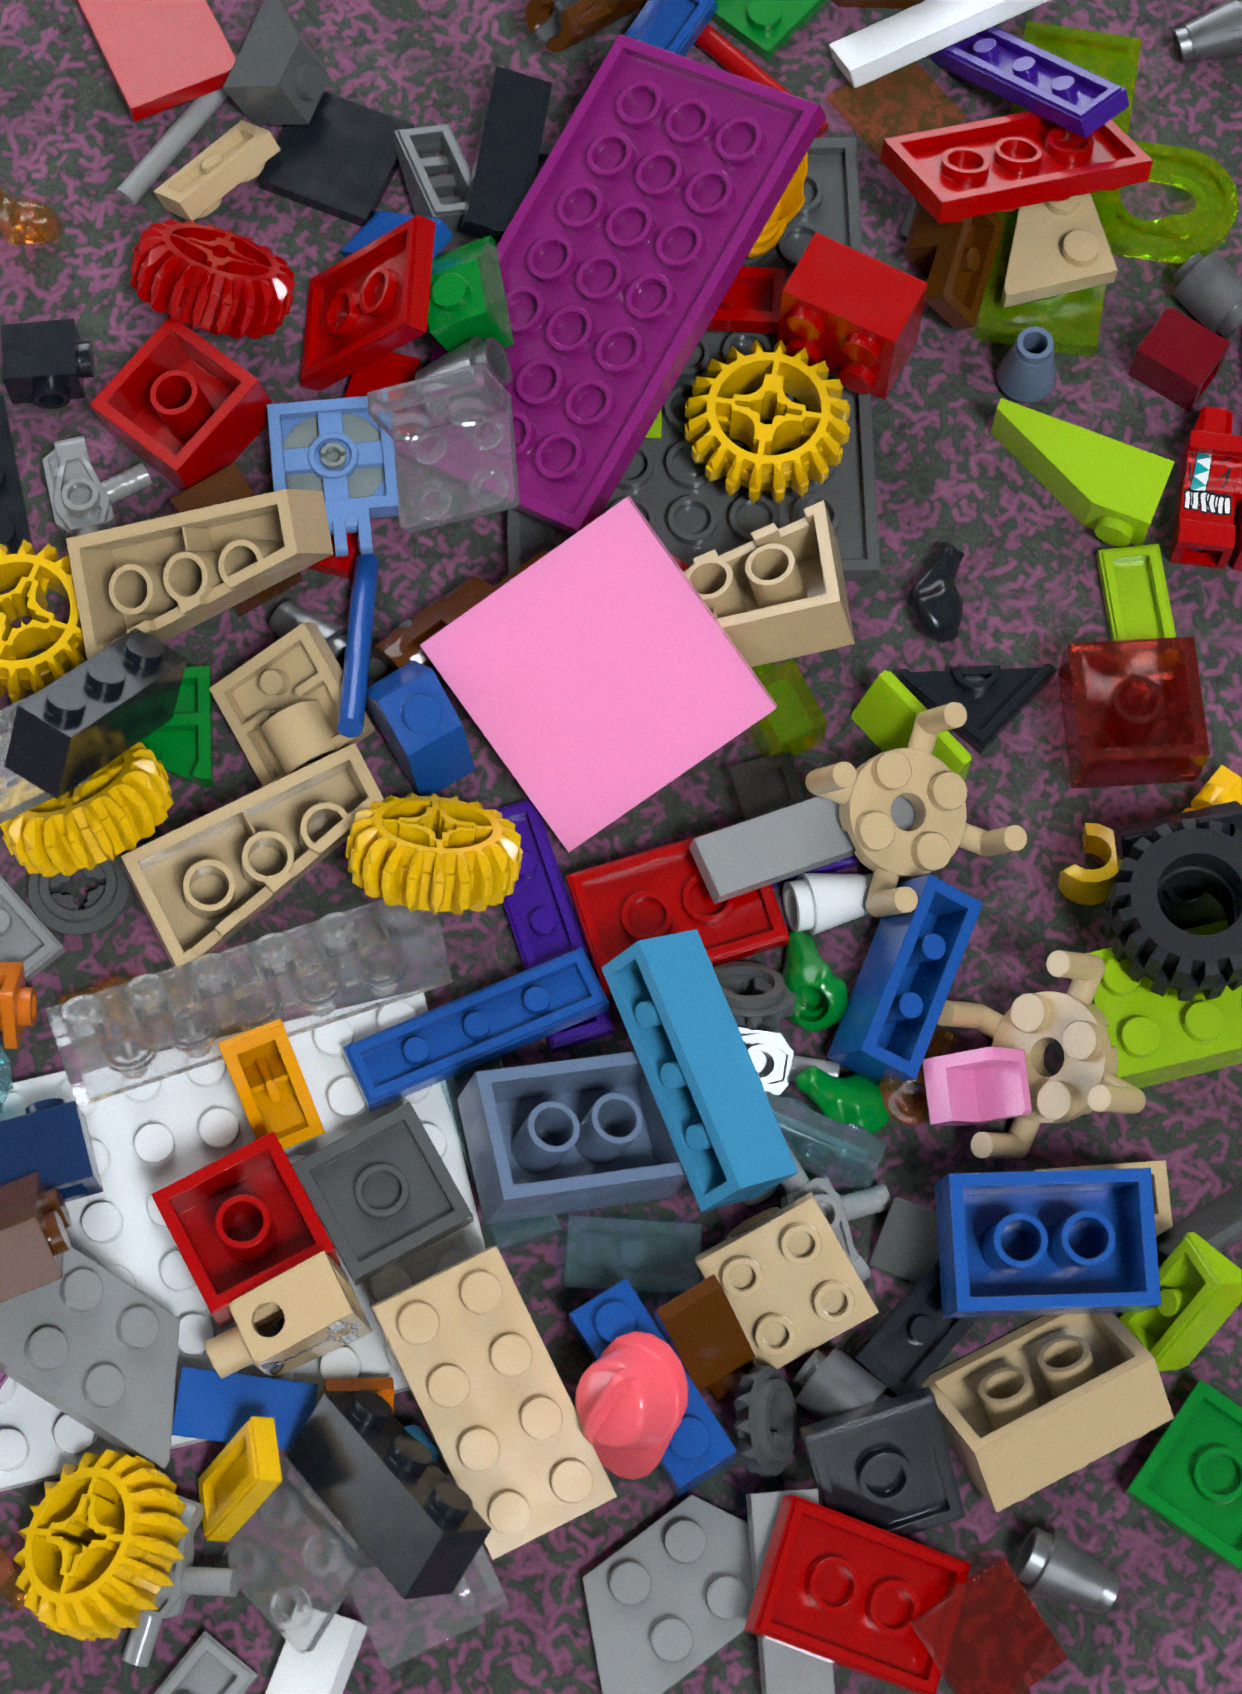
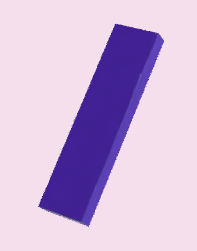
(1035, 80)
(544, 916)

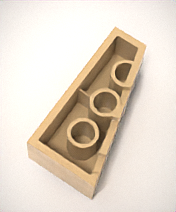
(192, 563)
(779, 591)
(246, 854)

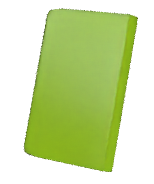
(889, 716)
(1196, 1298)

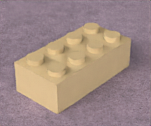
(493, 1400)

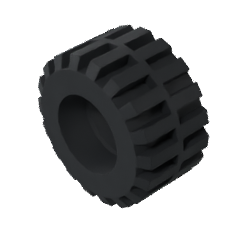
(1146, 936)

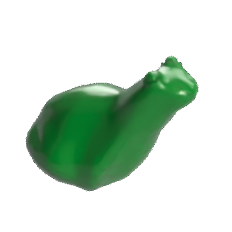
(820, 994)
(845, 1099)

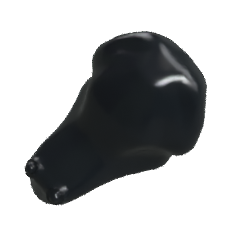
(935, 597)

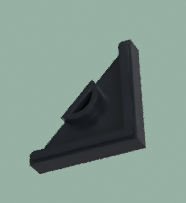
(987, 692)

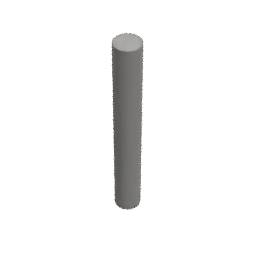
(169, 146)

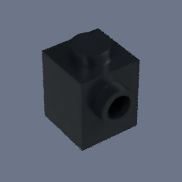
(45, 362)

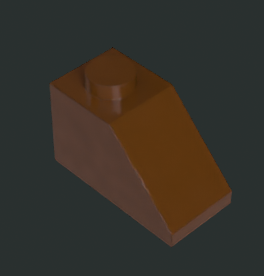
(707, 1338)

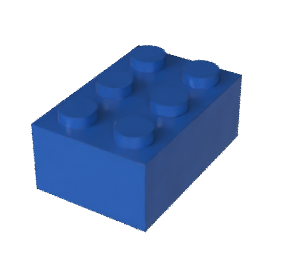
(1047, 1243)

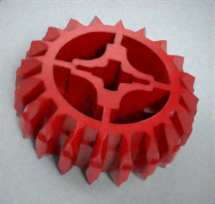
(212, 279)

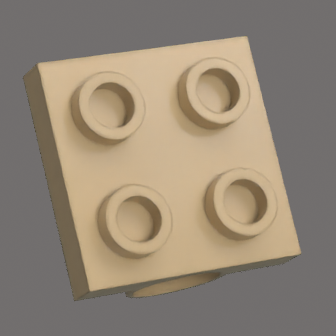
(286, 704)
(788, 1281)

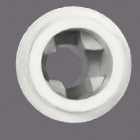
(824, 900)

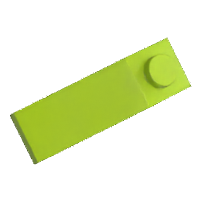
(1091, 475)

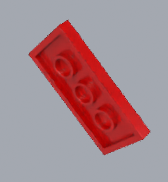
(1010, 164)

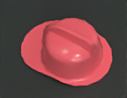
(632, 1403)

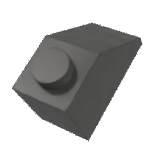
(277, 70)

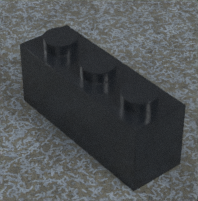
(95, 712)
(389, 1493)

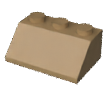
(1047, 1402)

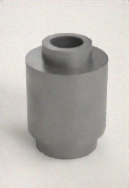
(1211, 293)
(836, 1385)

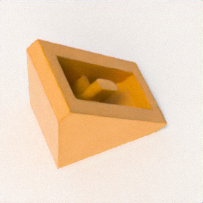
(271, 1084)

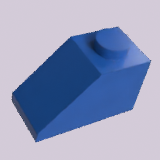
(421, 728)

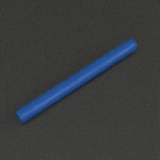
(358, 646)

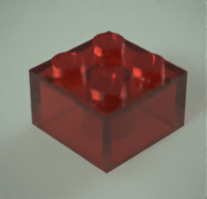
(1133, 712)

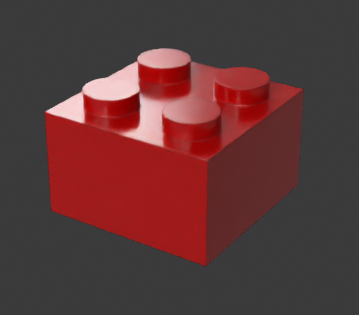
(851, 315)
(183, 406)
(242, 1223)

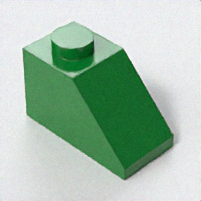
(468, 296)

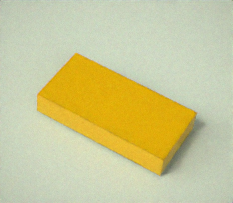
(240, 1479)

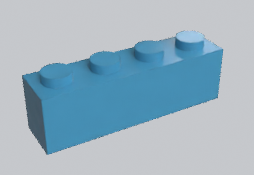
(699, 1069)

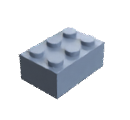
(566, 1138)

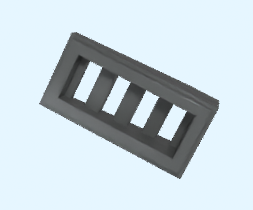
(426, 190)

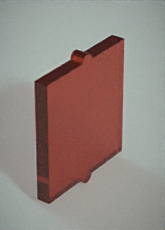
(989, 1635)

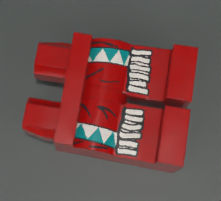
(1209, 494)

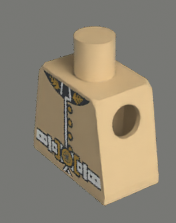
(318, 1317)

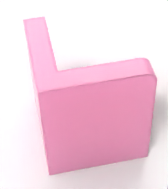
(977, 1086)

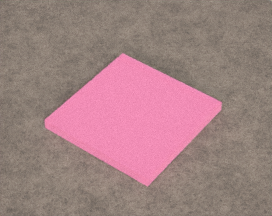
(599, 674)

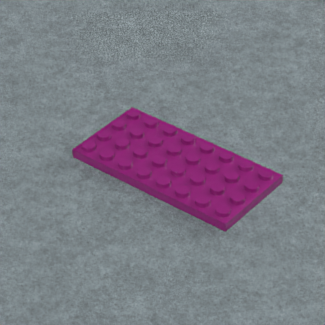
(630, 259)

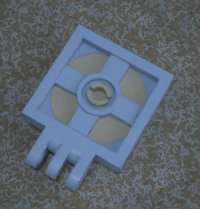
(340, 452)

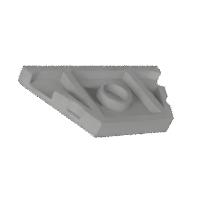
(97, 1355)
(670, 1598)

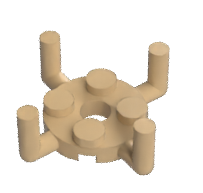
(938, 804)
(1034, 1020)

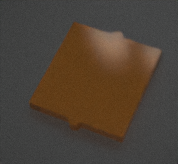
(895, 106)

